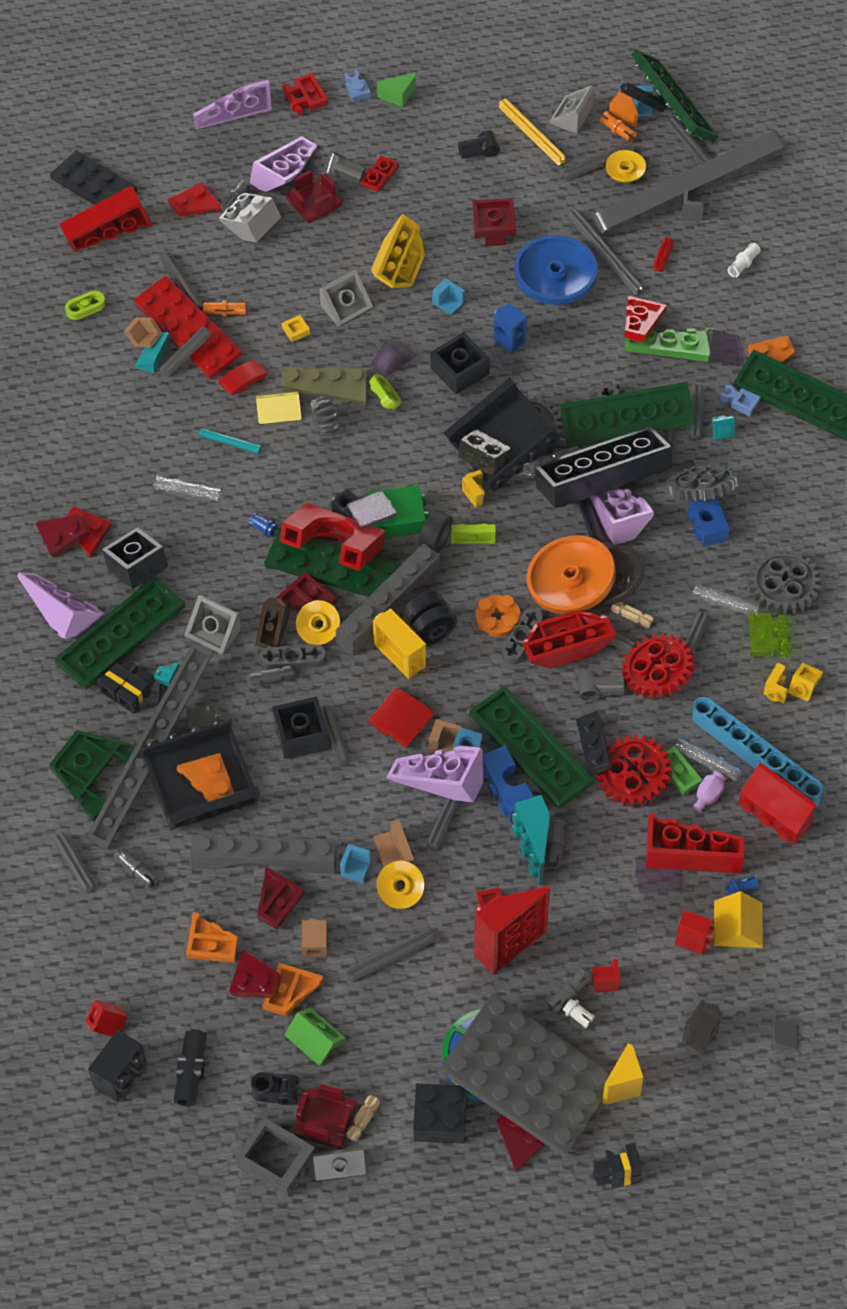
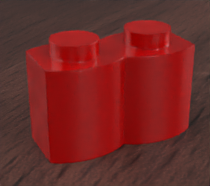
(694, 933)

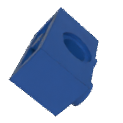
(510, 327)
(708, 532)

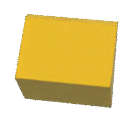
(738, 921)
(625, 1079)

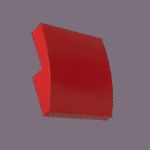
(400, 717)

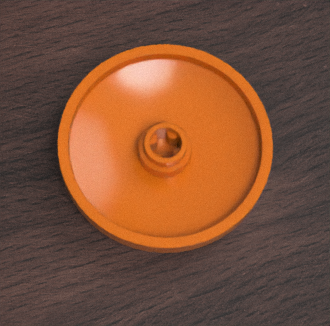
(571, 574)

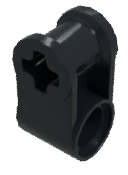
(276, 1088)

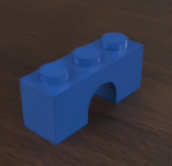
(496, 768)

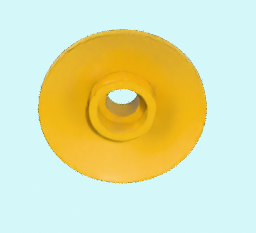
(625, 166)
(308, 618)
(387, 884)

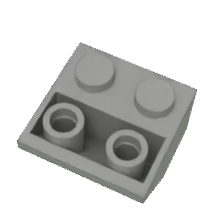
(250, 216)

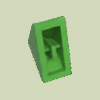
(397, 89)

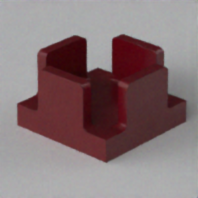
(312, 196)
(494, 220)
(324, 1116)

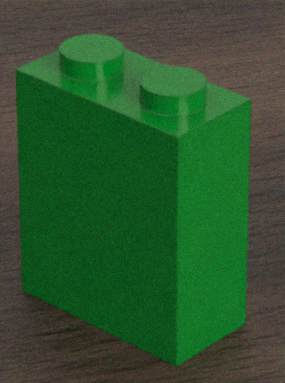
(409, 505)

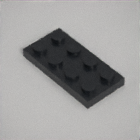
(89, 178)

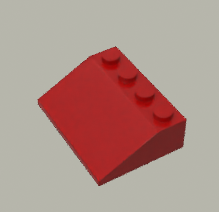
(509, 926)

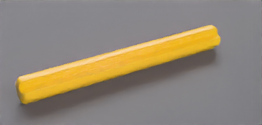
(531, 131)

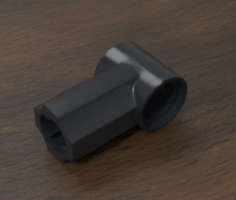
(484, 144)

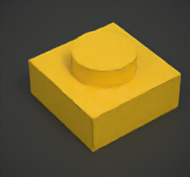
(296, 328)

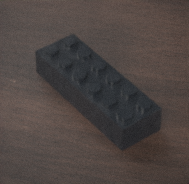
(603, 467)

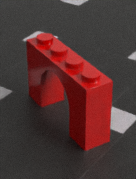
(313, 521)

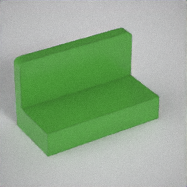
(313, 1035)

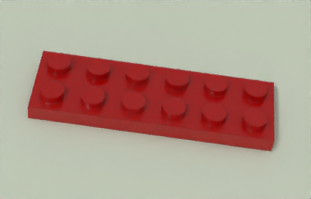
(182, 319)

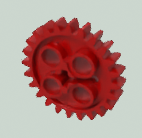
(658, 666)
(650, 757)

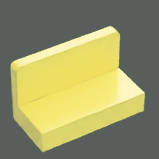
(278, 407)

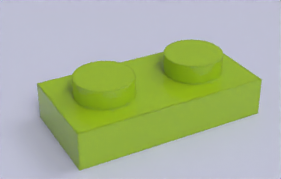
(473, 534)

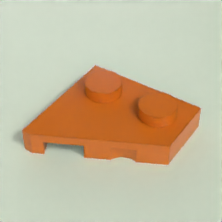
(777, 348)
(208, 776)
(210, 942)
(293, 989)

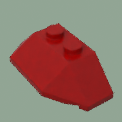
(567, 638)

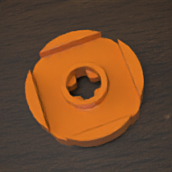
(497, 604)

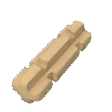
(632, 614)
(362, 1118)

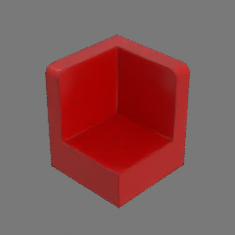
(606, 977)
(106, 1018)

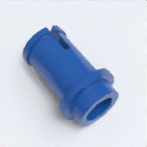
(267, 527)
(743, 884)

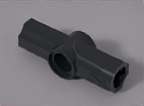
(190, 1068)

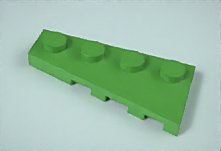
(683, 345)

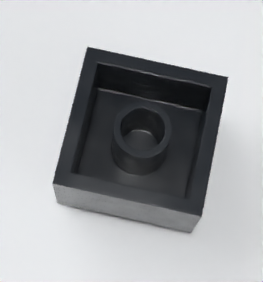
(460, 363)
(135, 558)
(300, 727)
(118, 1066)
(439, 1113)

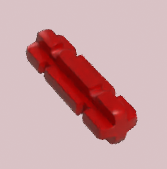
(663, 254)

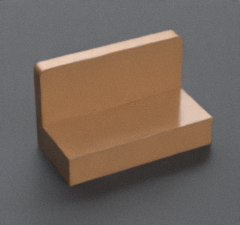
(393, 845)

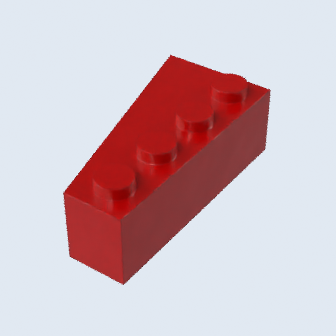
(106, 220)
(691, 848)

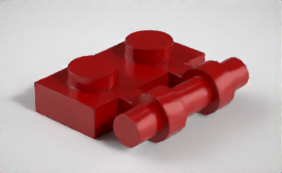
(310, 91)

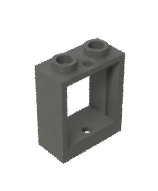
(288, 1182)

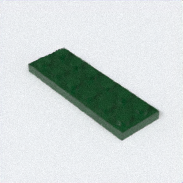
(674, 96)
(795, 393)
(627, 412)
(321, 562)
(119, 632)
(531, 747)

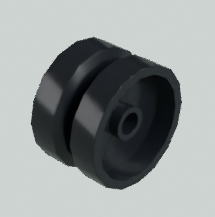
(429, 617)

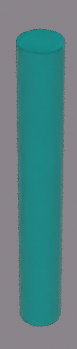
(230, 440)

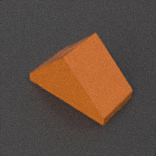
(623, 108)

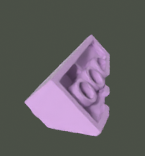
(243, 102)
(281, 164)
(621, 514)
(62, 613)
(447, 774)

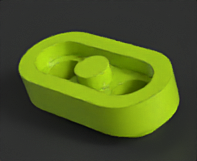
(84, 305)
(385, 392)

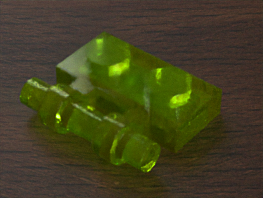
(761, 635)

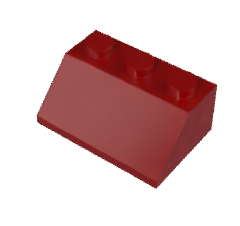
(777, 804)

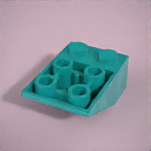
(532, 827)

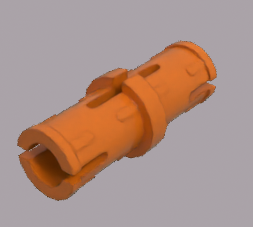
(618, 127)
(225, 308)

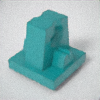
(723, 427)
(165, 674)

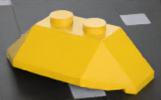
(400, 255)

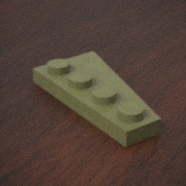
(337, 383)

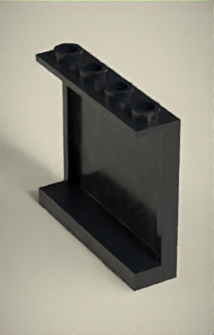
(513, 422)
(176, 795)

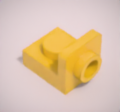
(472, 487)
(804, 681)
(774, 685)

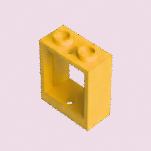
(399, 643)

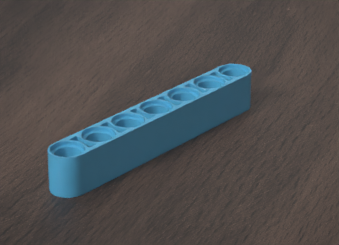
(752, 742)

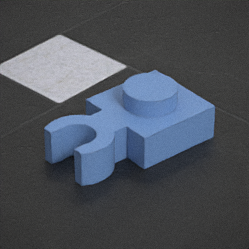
(357, 88)
(741, 401)

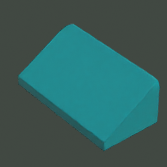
(151, 357)

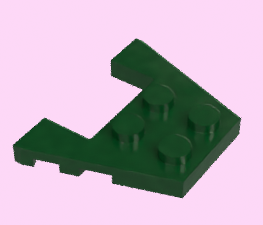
(81, 764)

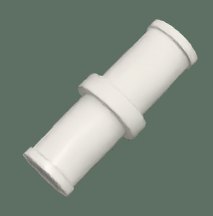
(743, 260)

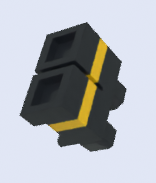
(125, 687)
(618, 1169)

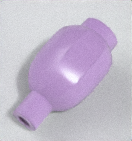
(709, 790)

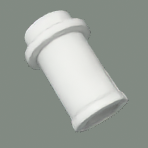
(578, 1013)

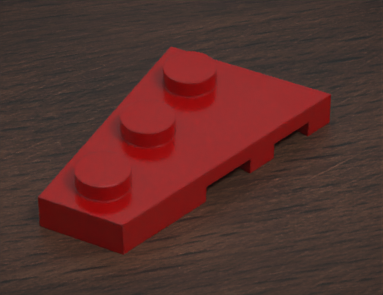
(642, 318)

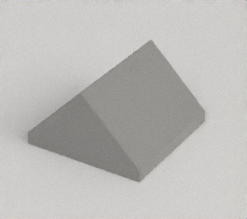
(574, 109)
(344, 298)
(213, 625)

